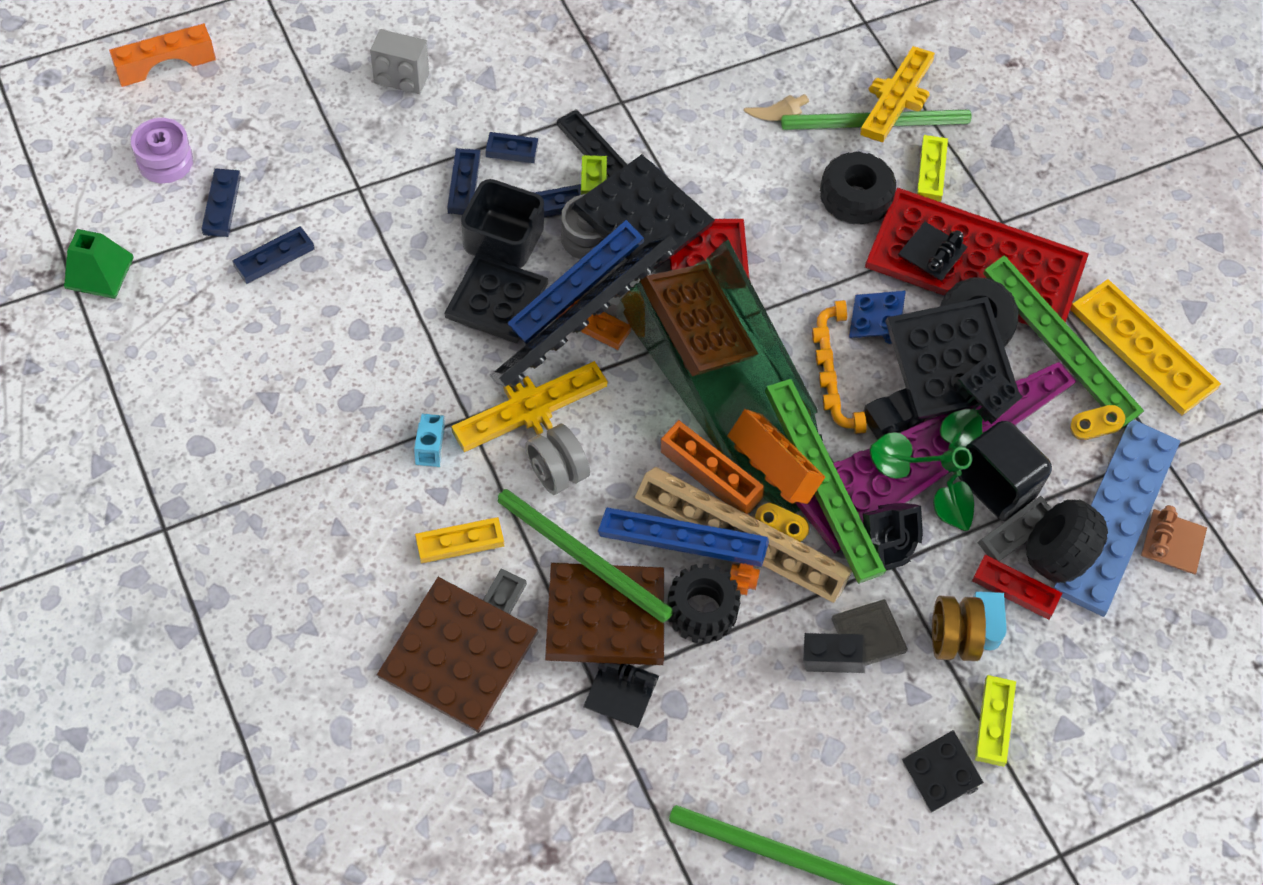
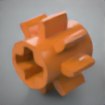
(745, 576)

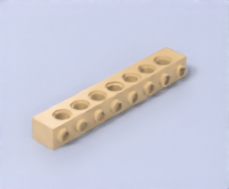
(783, 553)

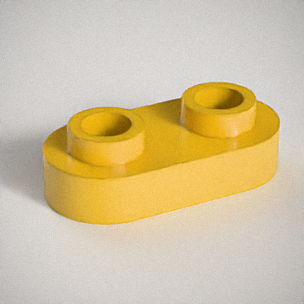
(1098, 423)
(783, 519)

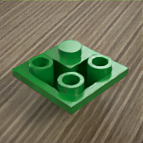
(96, 264)

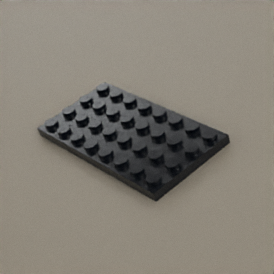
(576, 317)

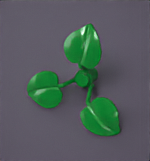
(951, 503)

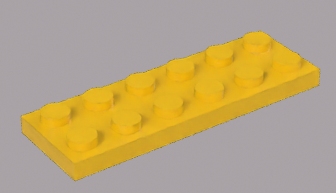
(1145, 347)

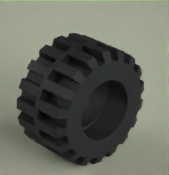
(709, 583)

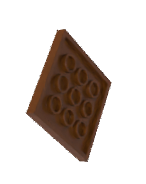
(698, 318)
(598, 622)
(458, 654)

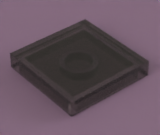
(878, 627)

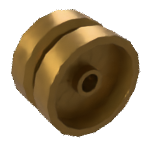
(958, 628)

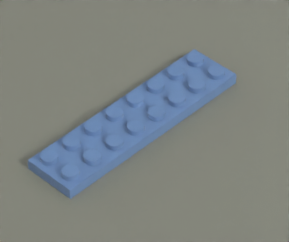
(1125, 503)

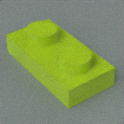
(593, 172)

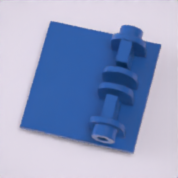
(872, 311)

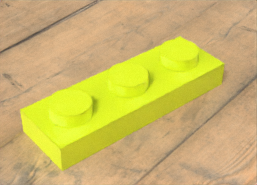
(932, 167)
(995, 721)

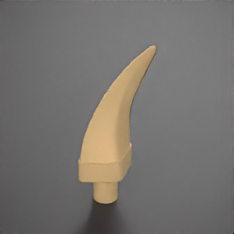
(787, 106)

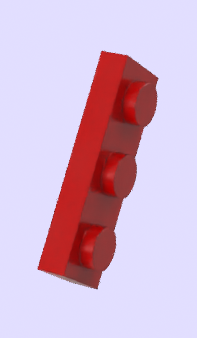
(1017, 587)

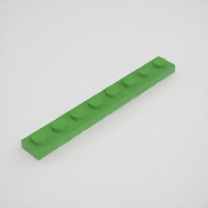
(1064, 341)
(831, 493)

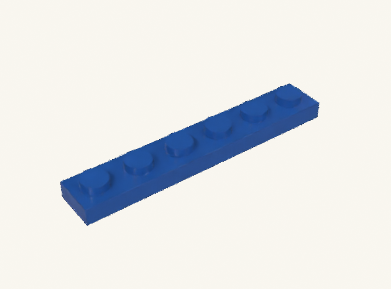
(576, 282)
(684, 536)

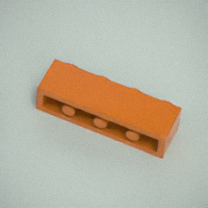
(775, 457)
(711, 468)

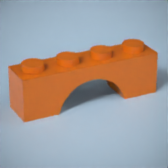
(136, 59)

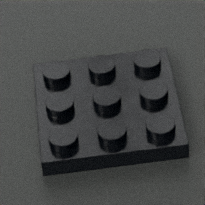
(493, 296)

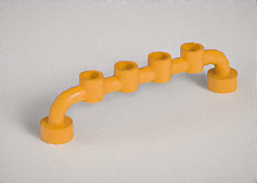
(828, 378)

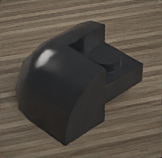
(894, 532)

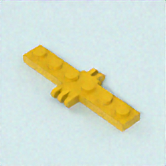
(897, 94)
(529, 406)

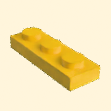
(459, 540)

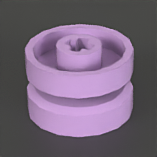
(162, 150)

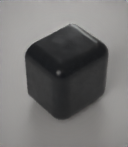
(502, 222)
(1005, 470)

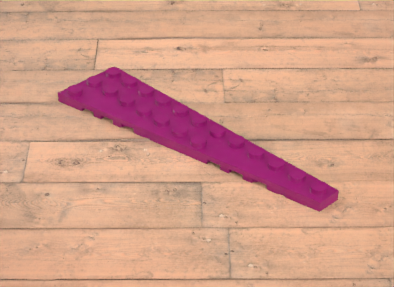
(871, 488)

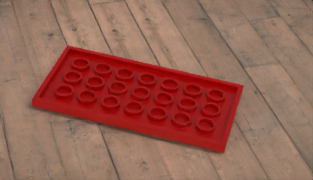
(1045, 264)

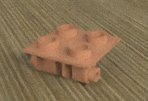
(1174, 540)

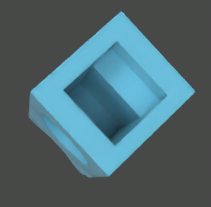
(429, 440)
(995, 618)

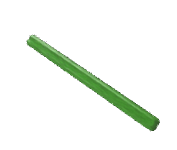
(854, 120)
(585, 556)
(771, 848)

